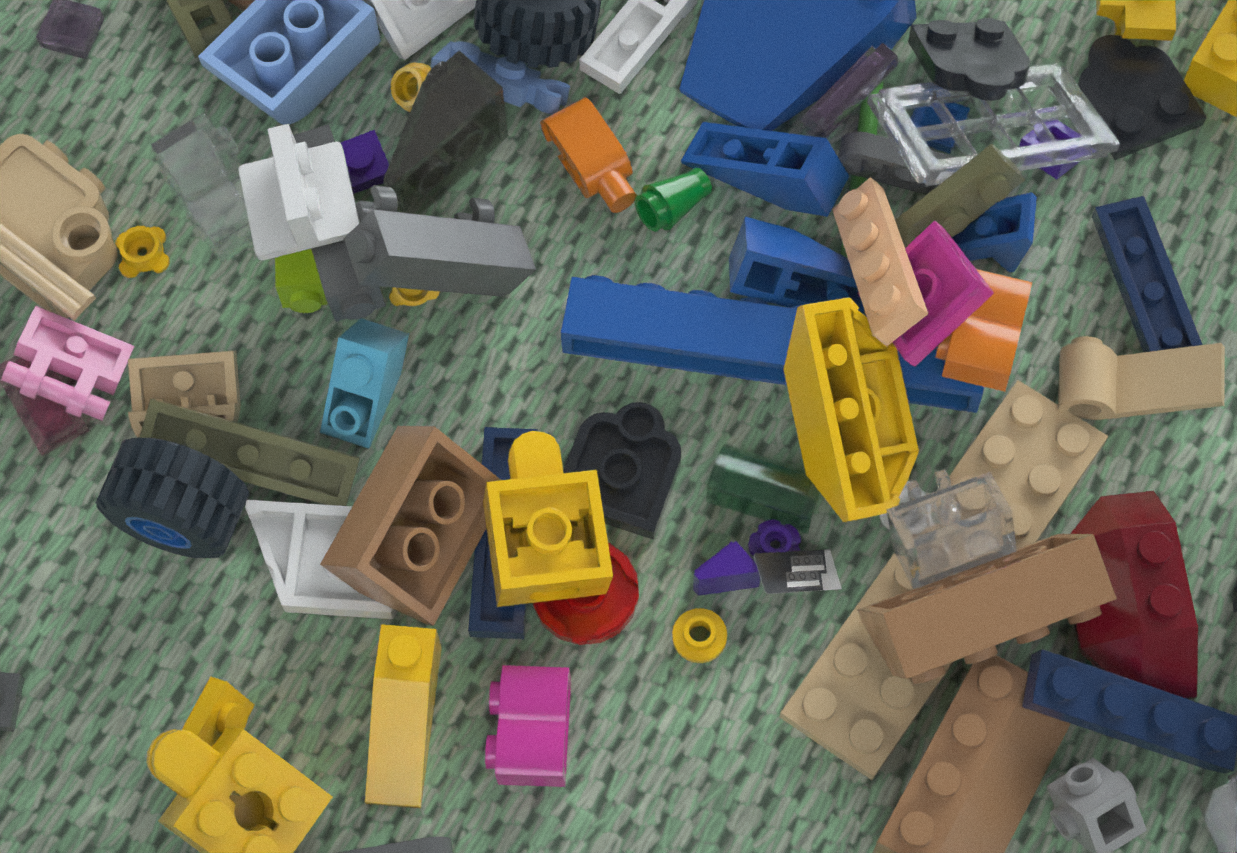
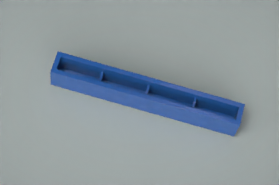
(714, 337)

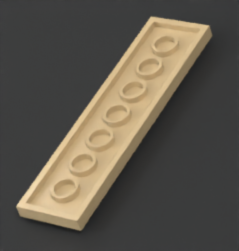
(850, 695)

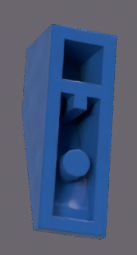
(778, 167)
(788, 267)

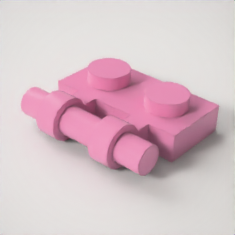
(74, 352)

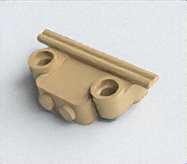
(52, 226)

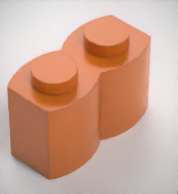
(986, 342)

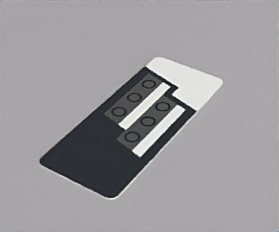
(797, 571)

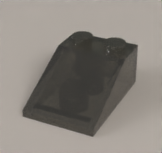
(447, 133)

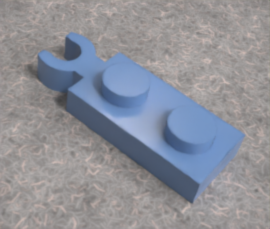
(518, 81)

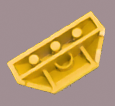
(849, 409)

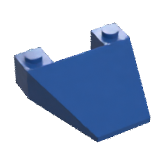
(777, 57)

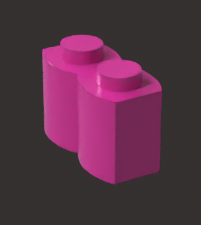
(531, 726)

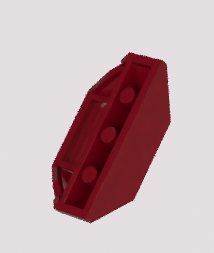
(1153, 622)

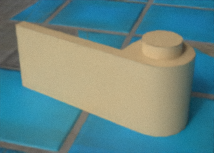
(1109, 386)

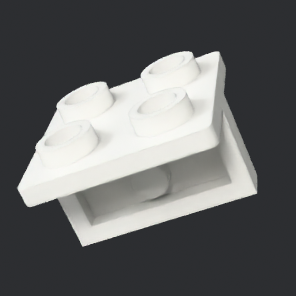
(297, 196)

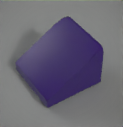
(726, 571)

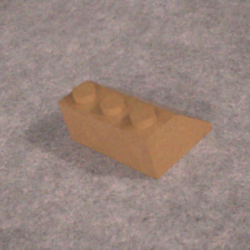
(413, 524)

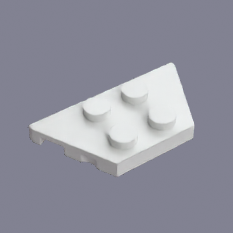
(293, 545)

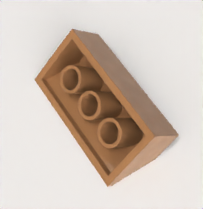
(989, 606)
(976, 769)

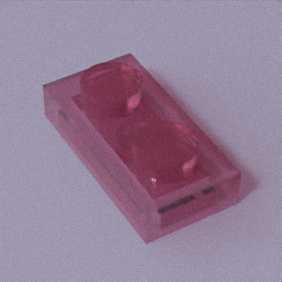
(43, 418)

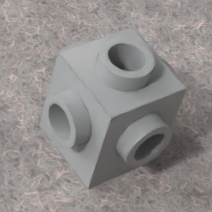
(1095, 807)

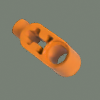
(591, 153)

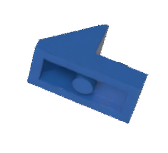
(1001, 232)

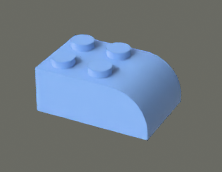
(292, 52)

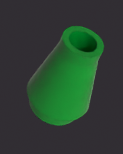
(669, 200)

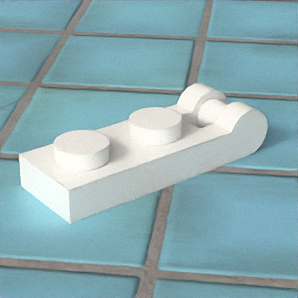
(632, 40)

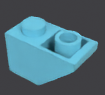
(363, 381)

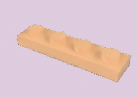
(879, 262)

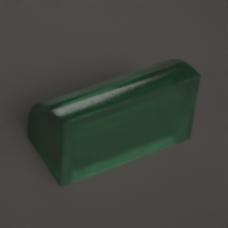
(762, 488)

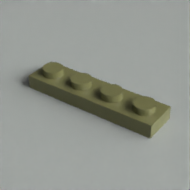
(257, 454)

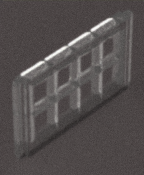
(910, 142)

